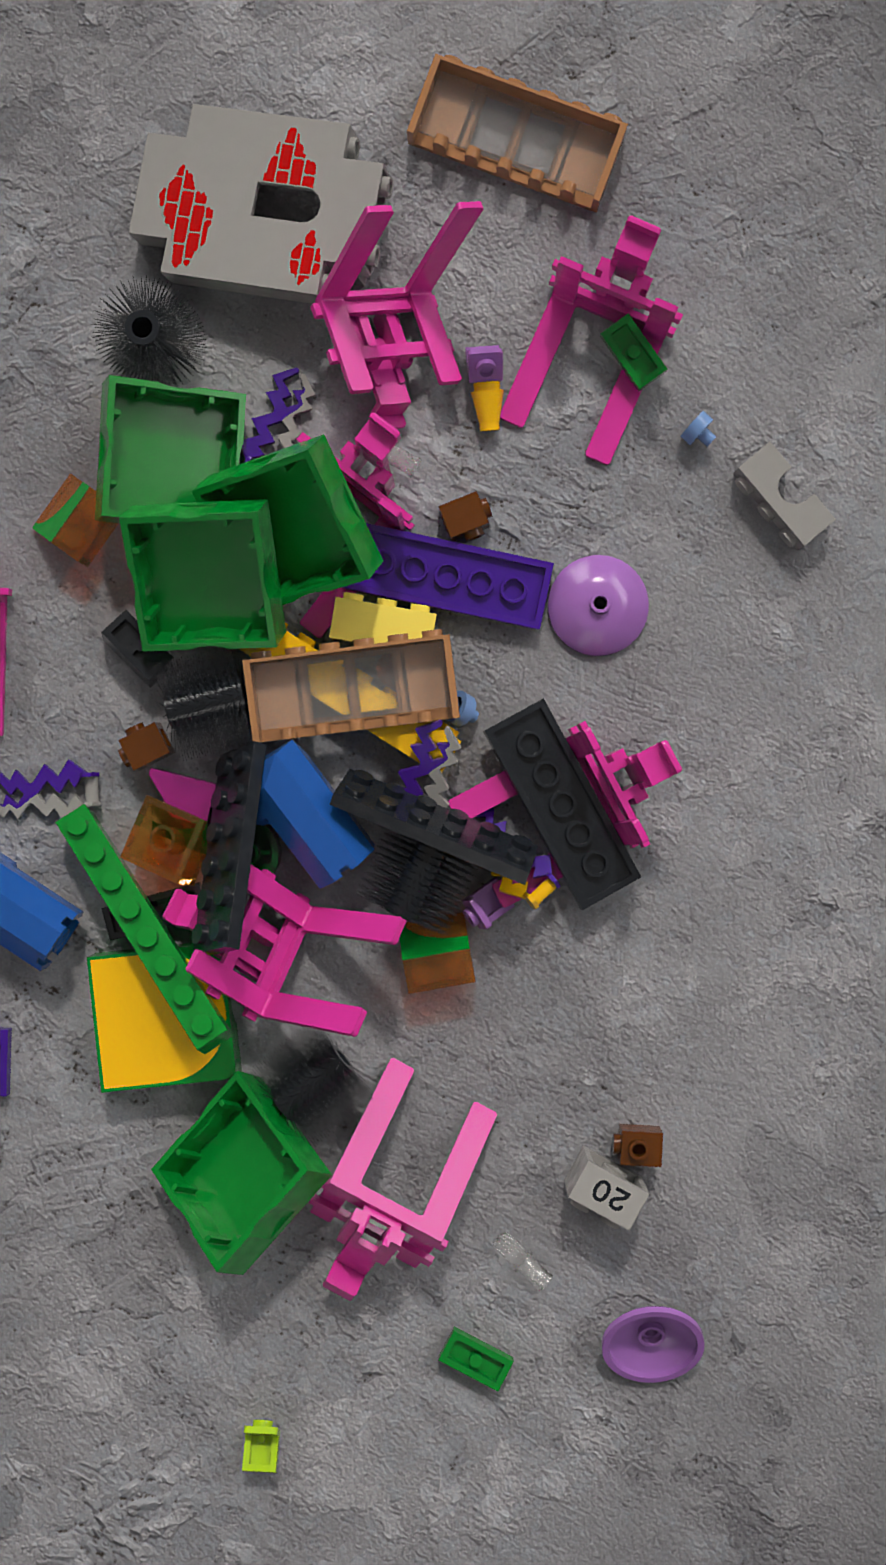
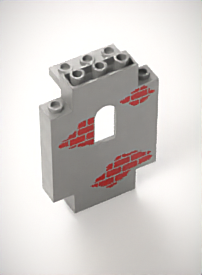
(203, 190)

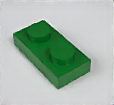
(633, 352)
(476, 1358)

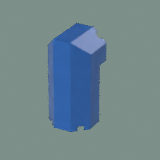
(297, 806)
(33, 916)

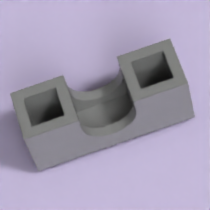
(796, 522)

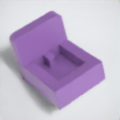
(484, 363)
(483, 906)

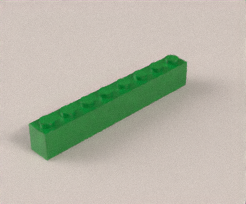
(144, 929)

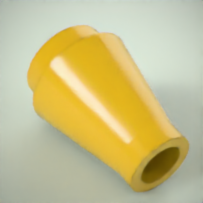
(488, 403)

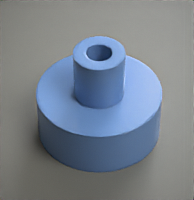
(699, 430)
(467, 710)

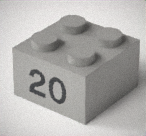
(606, 1189)

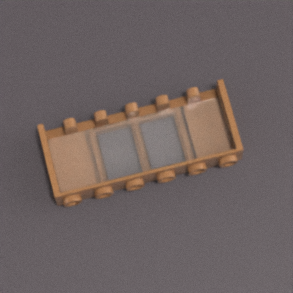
(516, 132)
(351, 686)

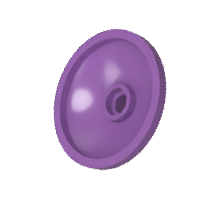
(593, 629)
(652, 1344)

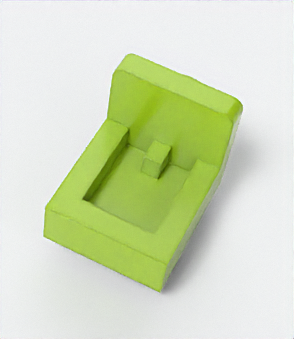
(261, 1447)

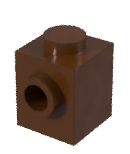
(466, 517)
(144, 745)
(638, 1145)

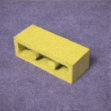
(360, 619)

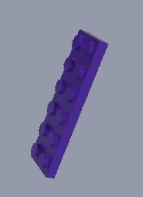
(458, 578)

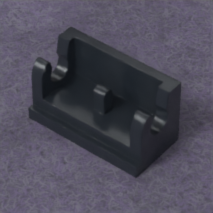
(124, 639)

